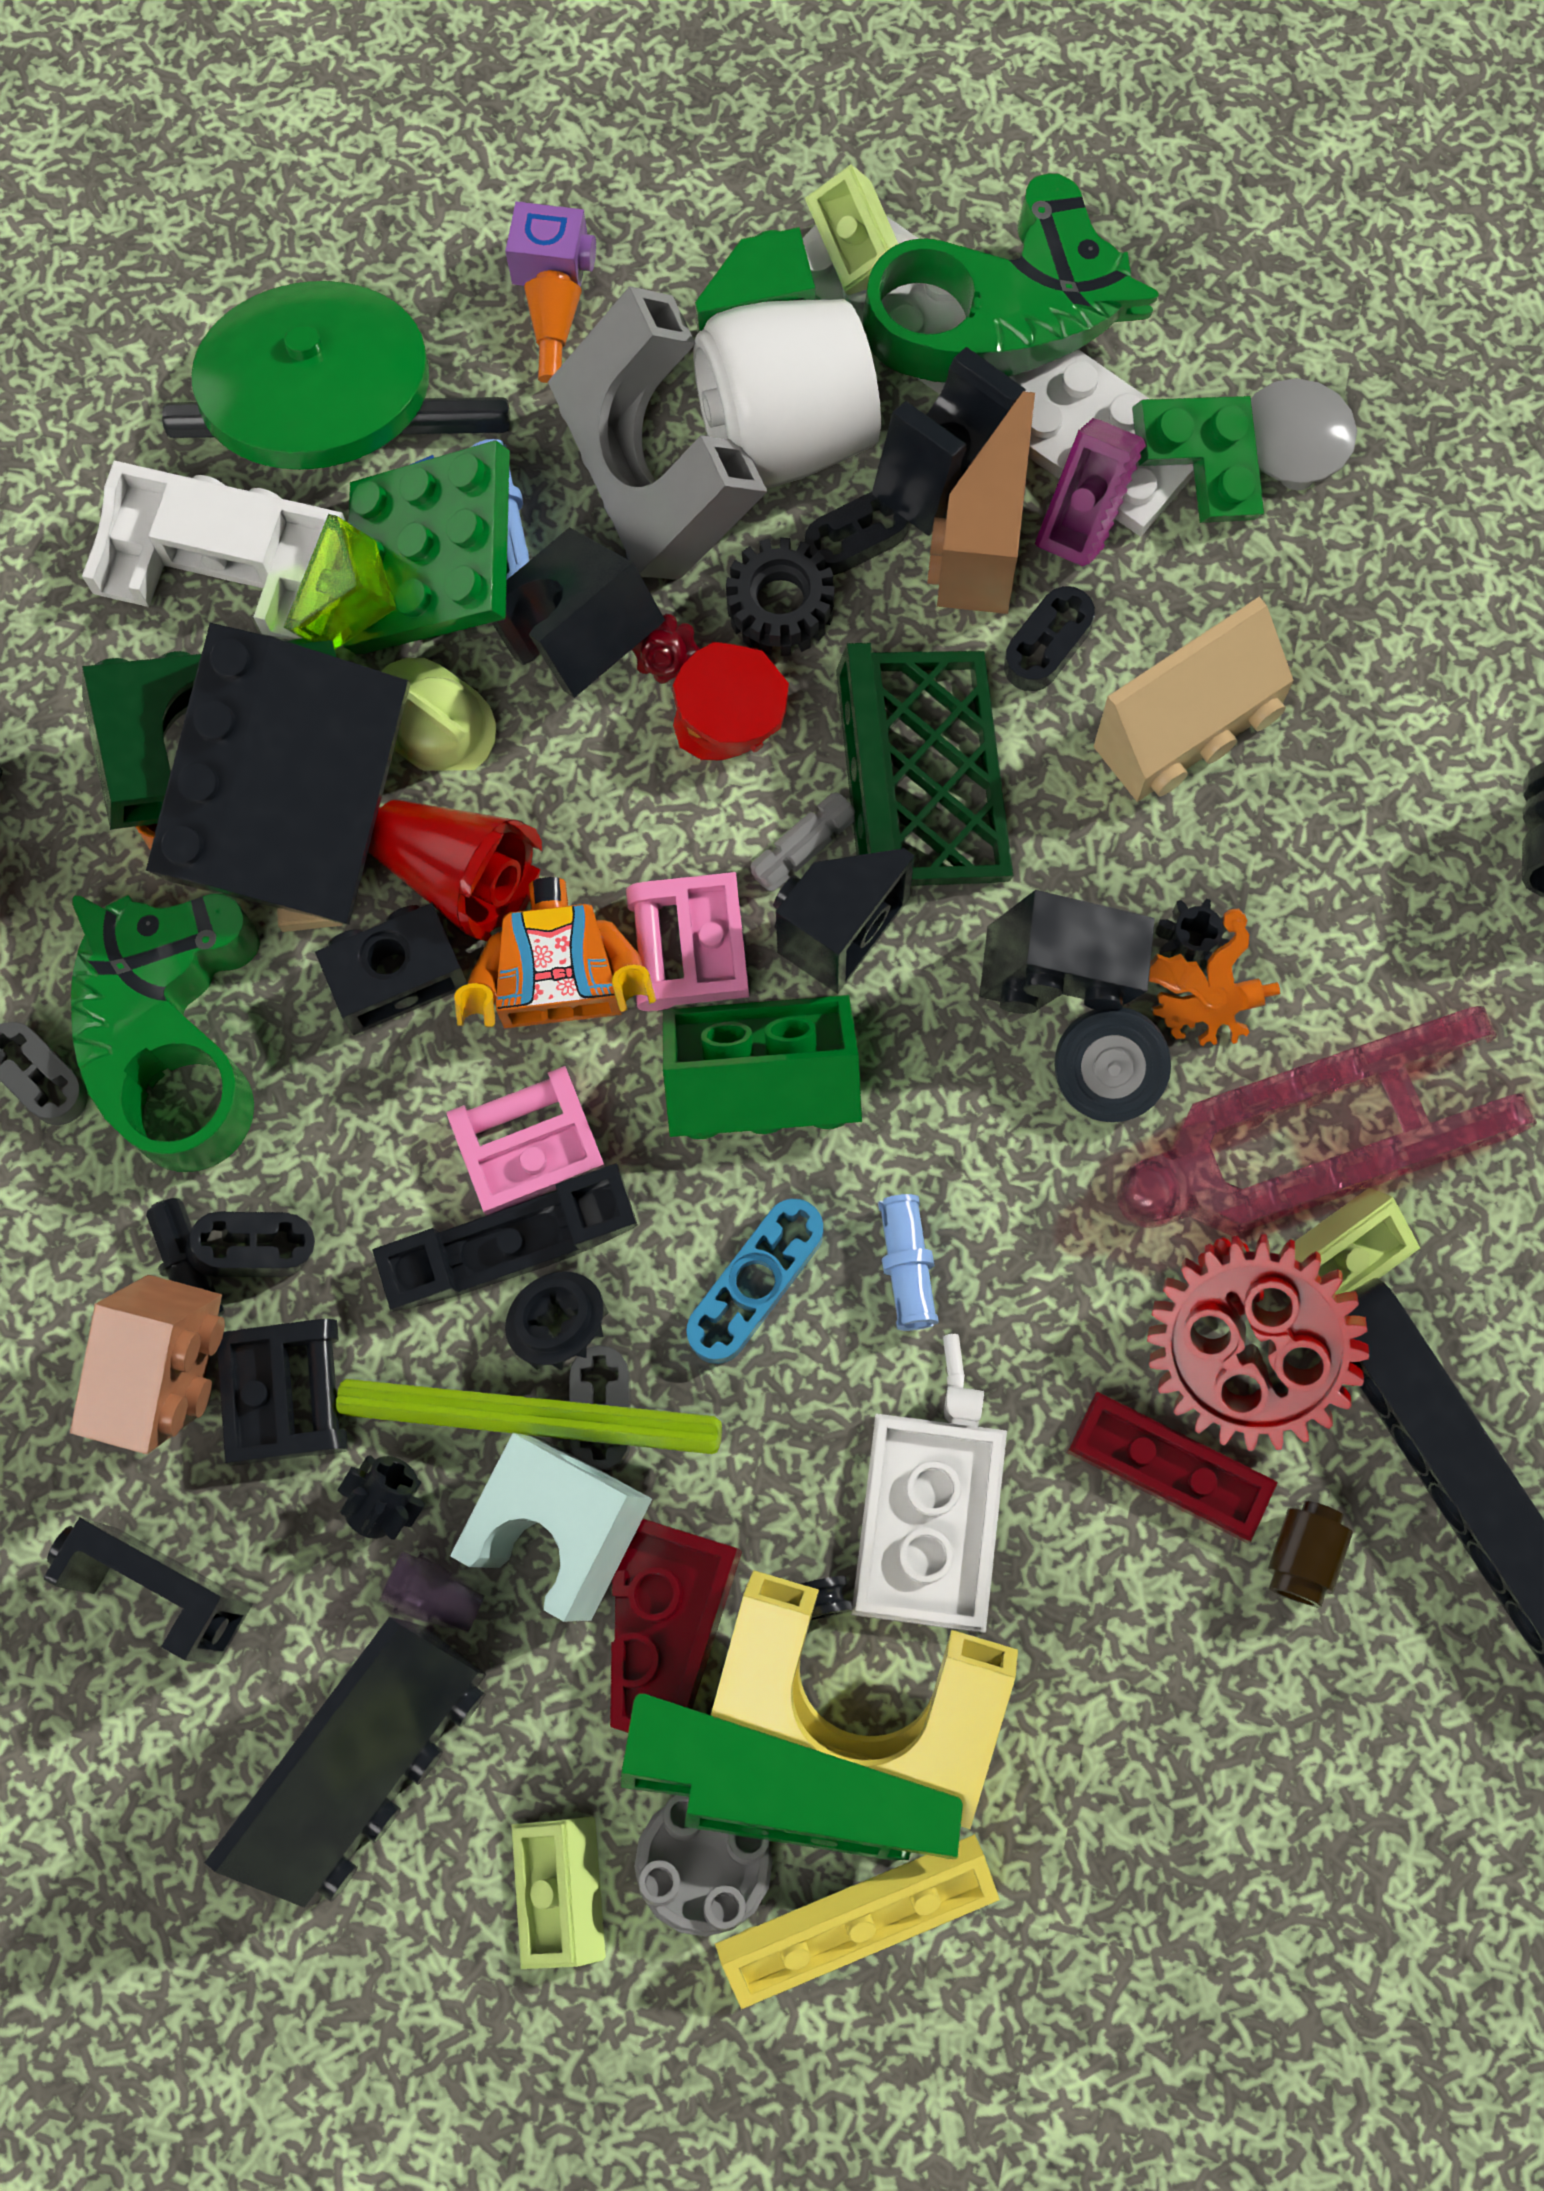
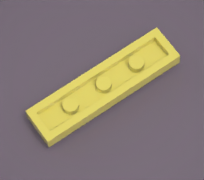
(855, 1923)

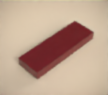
(1172, 1467)

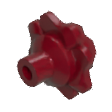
(665, 650)

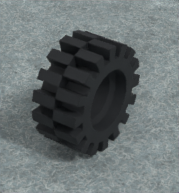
(777, 565)

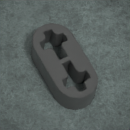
(45, 1063)
(617, 1394)

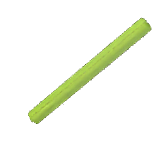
(530, 1416)

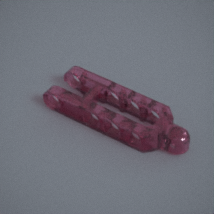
(1191, 1184)

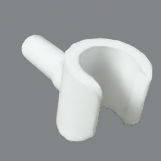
(961, 1404)

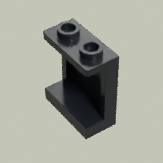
(209, 1611)

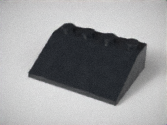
(278, 774)
(351, 1766)

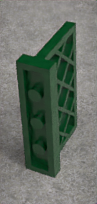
(871, 760)

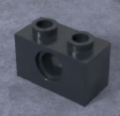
(375, 998)

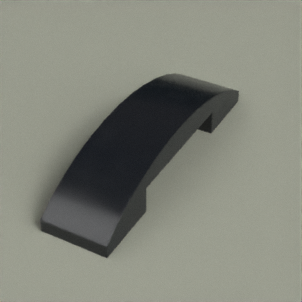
(507, 1242)

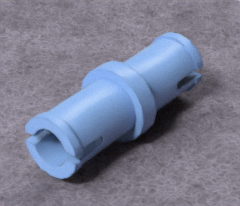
(908, 1262)

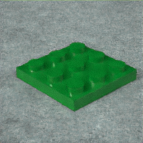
(439, 543)

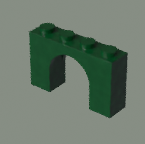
(128, 717)

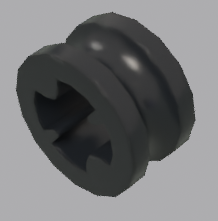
(829, 1598)

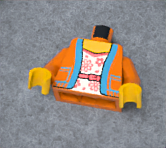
(553, 965)

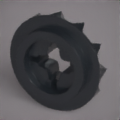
(536, 1309)

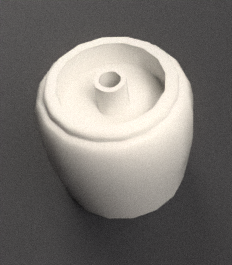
(789, 385)

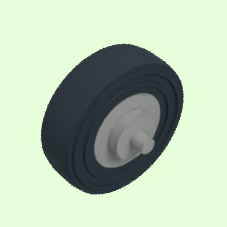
(1112, 1064)

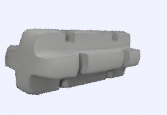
(802, 841)

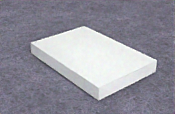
(929, 1523)

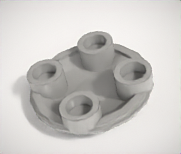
(1302, 432)
(699, 1877)

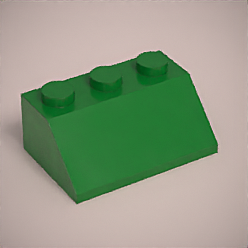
(761, 1067)

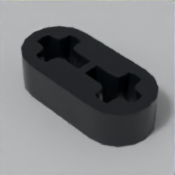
(859, 538)
(1059, 646)
(250, 1229)

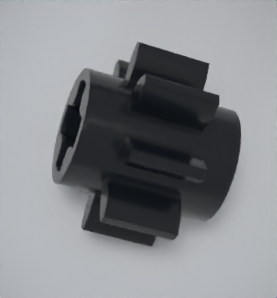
(1198, 919)
(381, 1497)

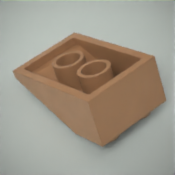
(979, 540)

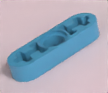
(796, 1252)

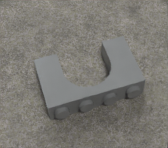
(604, 401)

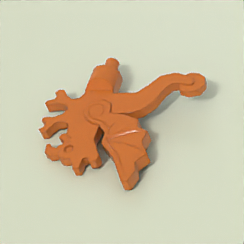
(1211, 1000)

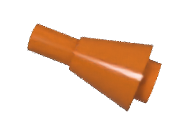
(552, 308)

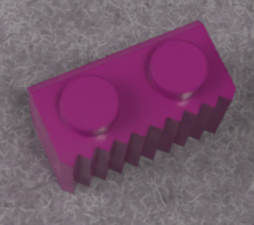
(1089, 491)

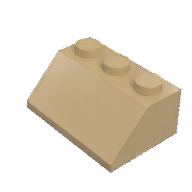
(1195, 703)

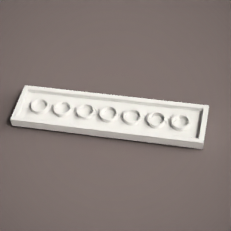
(1065, 390)

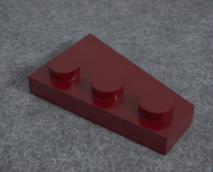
(666, 1615)

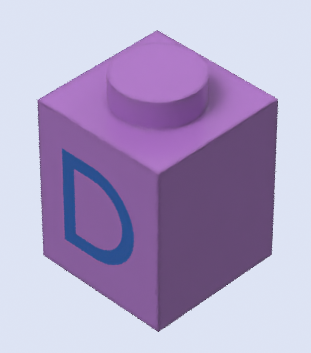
(548, 240)

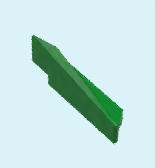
(782, 1790)

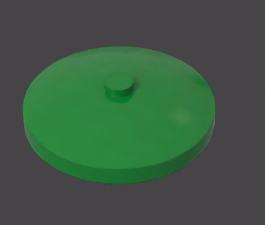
(310, 375)

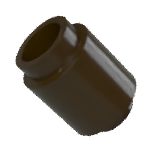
(1309, 1553)

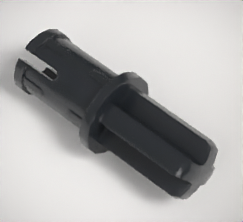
(171, 1230)

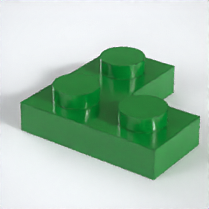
(1217, 440)

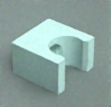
(577, 1503)

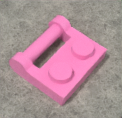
(708, 938)
(532, 1158)

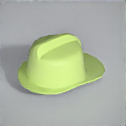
(443, 719)

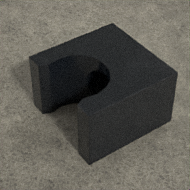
(932, 451)
(576, 610)

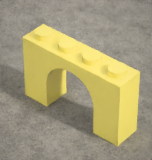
(941, 1749)

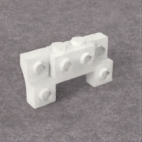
(205, 529)

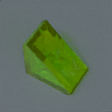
(341, 587)

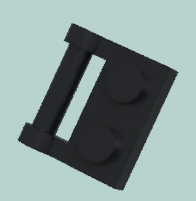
(259, 1392)

